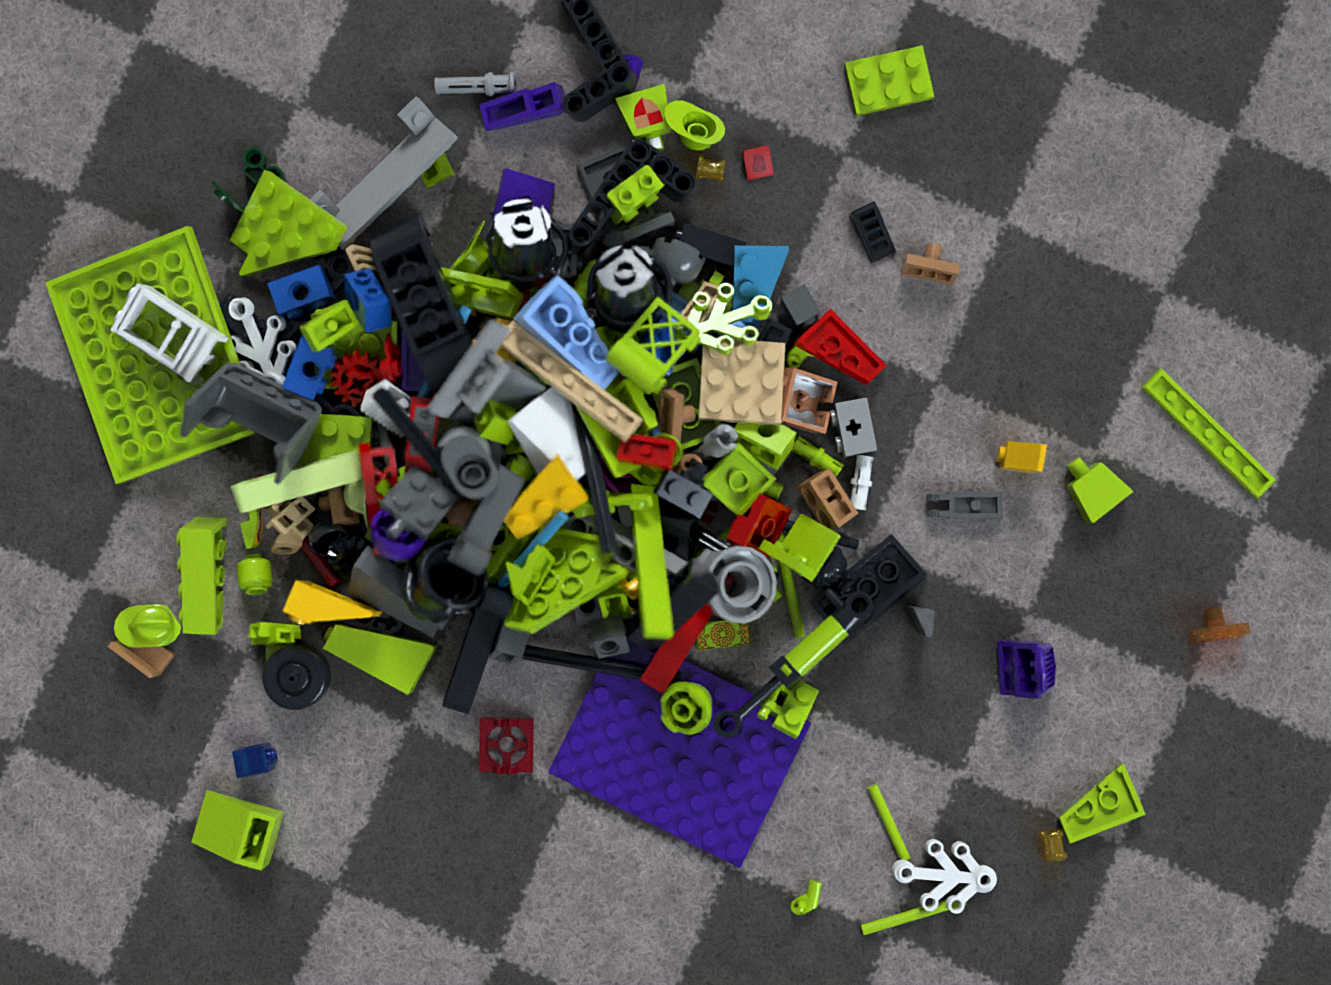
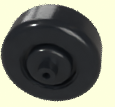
(296, 676)

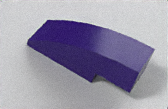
(523, 107)

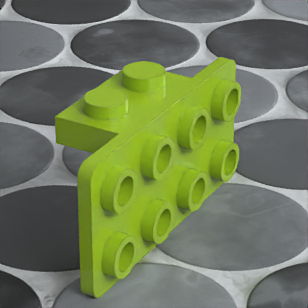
(632, 397)

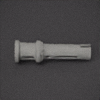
(490, 84)

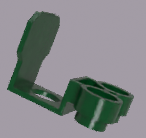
(253, 171)

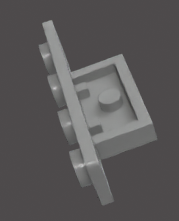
(475, 375)

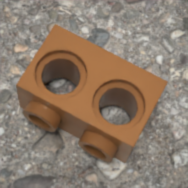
(827, 499)

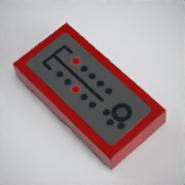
(427, 424)

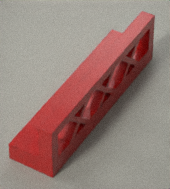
(368, 476)

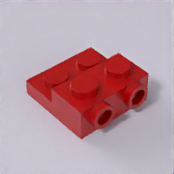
(763, 522)

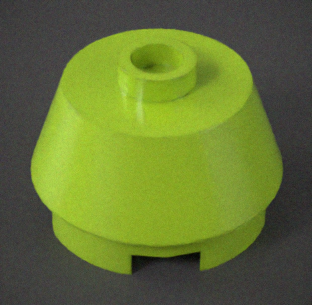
(686, 708)

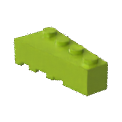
(201, 575)

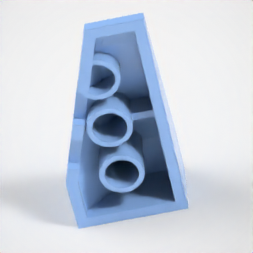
(562, 325)

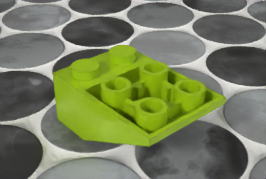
(237, 829)

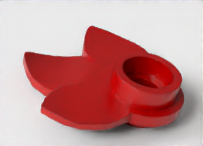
(391, 366)

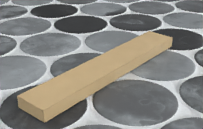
(570, 382)

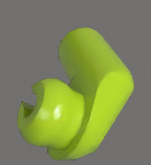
(807, 901)

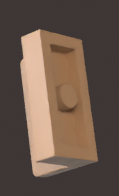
(148, 660)

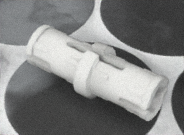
(861, 481)

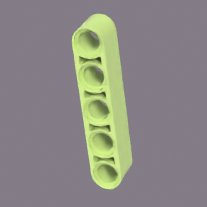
(299, 482)

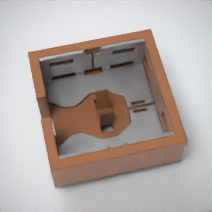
(813, 391)

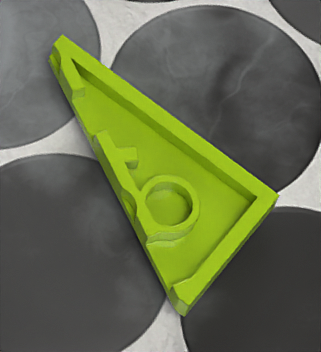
(636, 501)

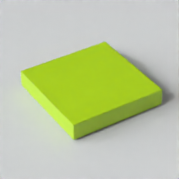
(738, 480)

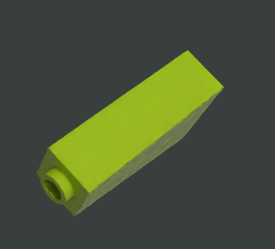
(385, 656)

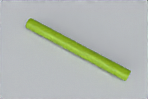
(791, 597)
(905, 917)

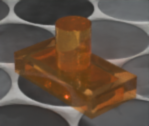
(1217, 629)

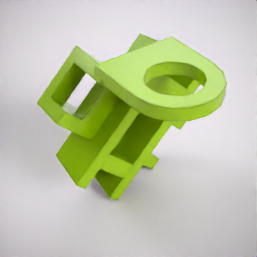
(273, 635)

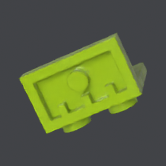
(804, 547)

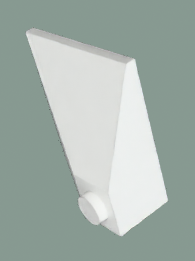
(549, 428)

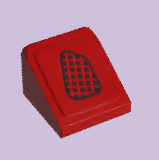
(757, 162)

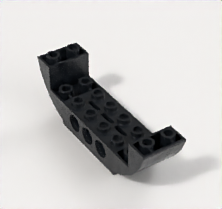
(421, 298)

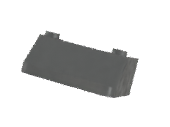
(258, 405)

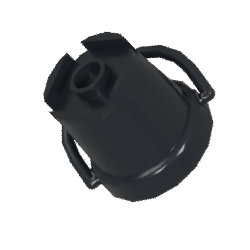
(523, 245)
(626, 287)
(439, 585)

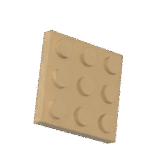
(743, 384)

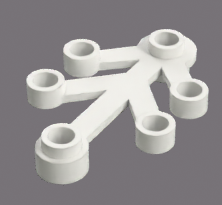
(261, 350)
(949, 876)

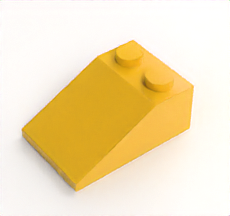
(315, 603)

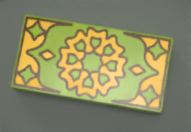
(723, 634)

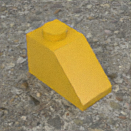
(1021, 457)

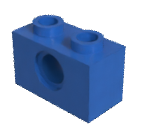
(285, 292)
(368, 300)
(300, 380)

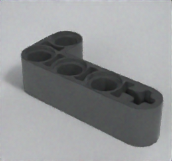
(484, 522)

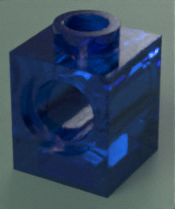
(254, 759)

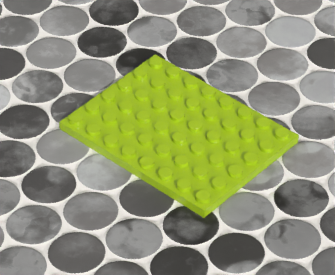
(128, 392)

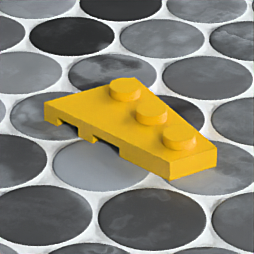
(549, 493)

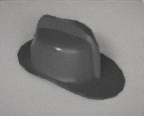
(469, 466)

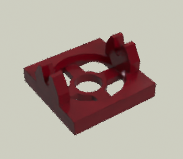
(487, 764)

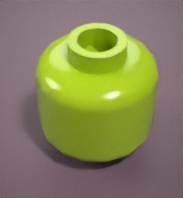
(254, 574)

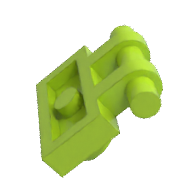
(794, 709)

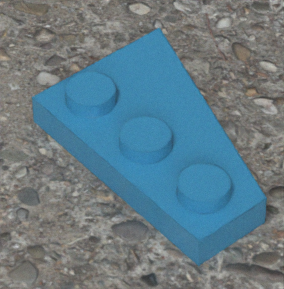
(756, 274)

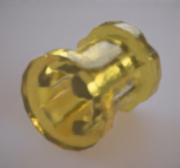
(710, 169)
(1053, 845)

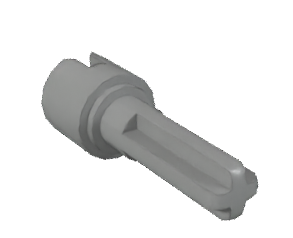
(717, 443)

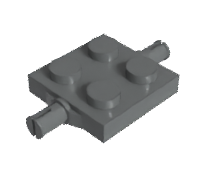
(418, 503)

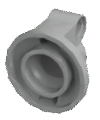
(753, 578)

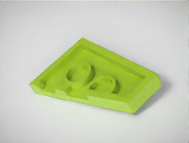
(1102, 807)

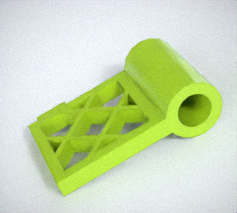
(641, 365)

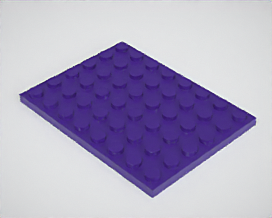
(686, 784)

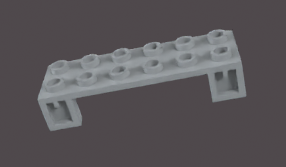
(393, 174)

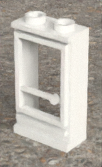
(194, 351)

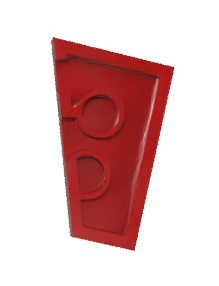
(841, 348)

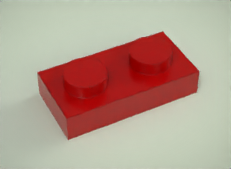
(647, 451)

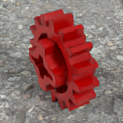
(357, 366)

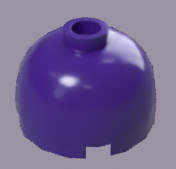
(402, 548)

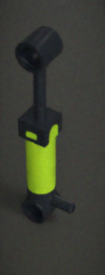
(813, 648)

